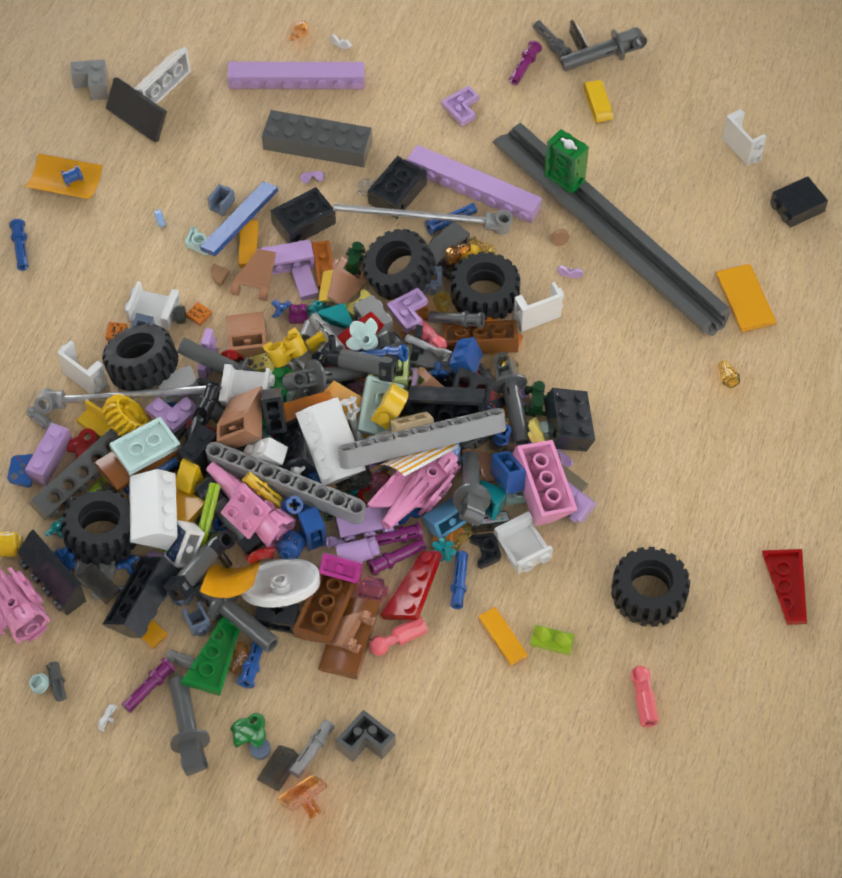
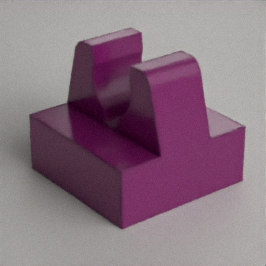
(298, 314)

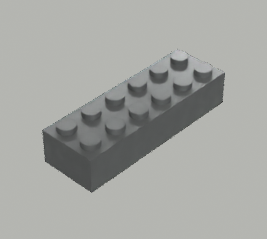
(317, 138)

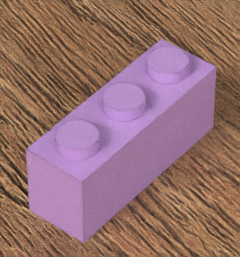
(291, 256)
(48, 454)
(371, 524)

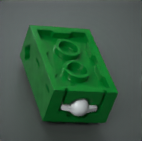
(566, 161)

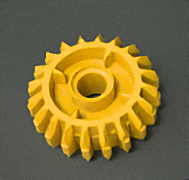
(123, 414)

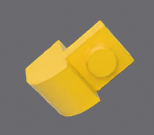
(390, 406)

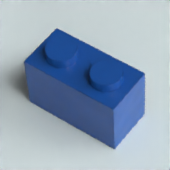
(466, 355)
(508, 472)
(312, 528)

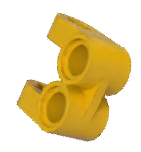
(282, 351)

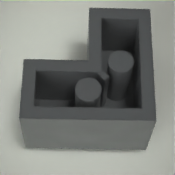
(363, 733)

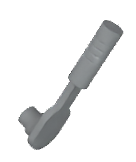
(440, 352)

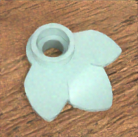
(360, 335)

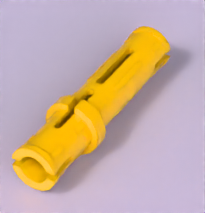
(262, 488)

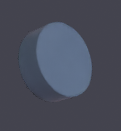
(262, 752)

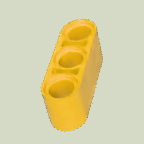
(598, 101)

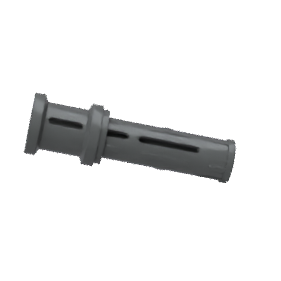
(561, 48)
(464, 319)

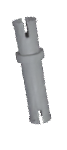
(317, 322)
(316, 742)

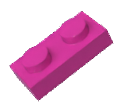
(340, 568)

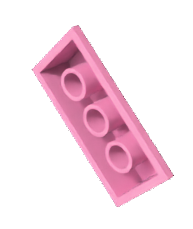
(545, 482)

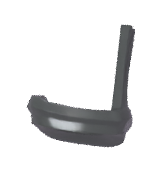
(386, 337)

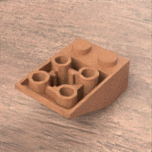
(246, 334)
(241, 420)

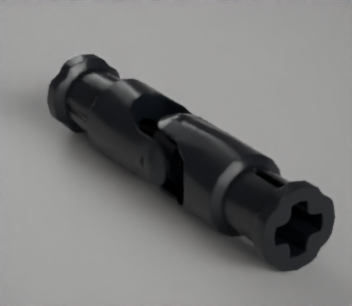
(206, 401)

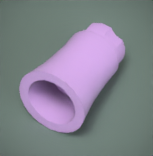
(359, 550)

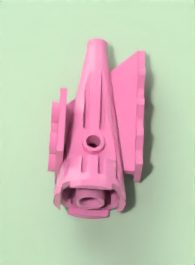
(416, 490)
(249, 511)
(21, 607)

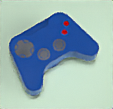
(17, 473)

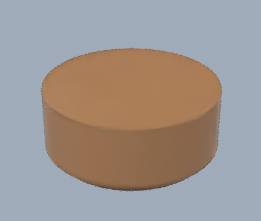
(559, 237)

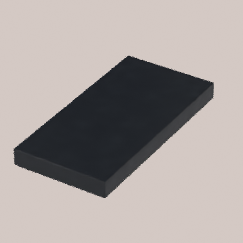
(136, 109)

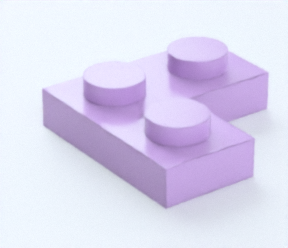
(458, 105)
(404, 309)
(209, 342)
(174, 416)

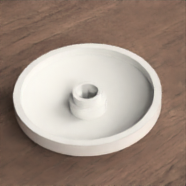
(283, 583)

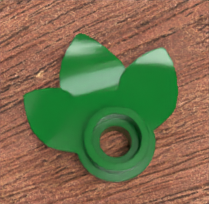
(247, 731)

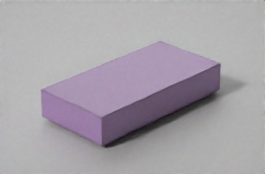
(304, 282)

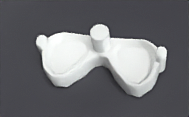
(344, 44)
(109, 711)

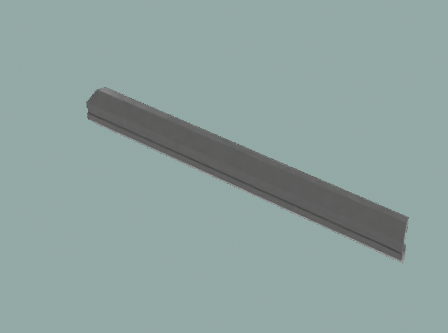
(620, 235)

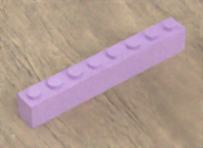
(296, 75)
(476, 184)

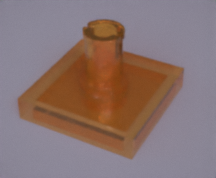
(303, 795)

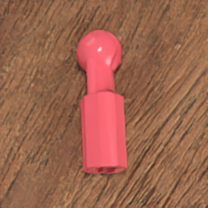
(432, 337)
(400, 635)
(644, 697)

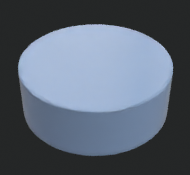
(160, 218)

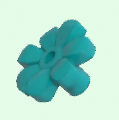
(316, 307)
(55, 528)
(445, 548)

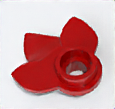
(79, 445)

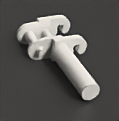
(351, 415)

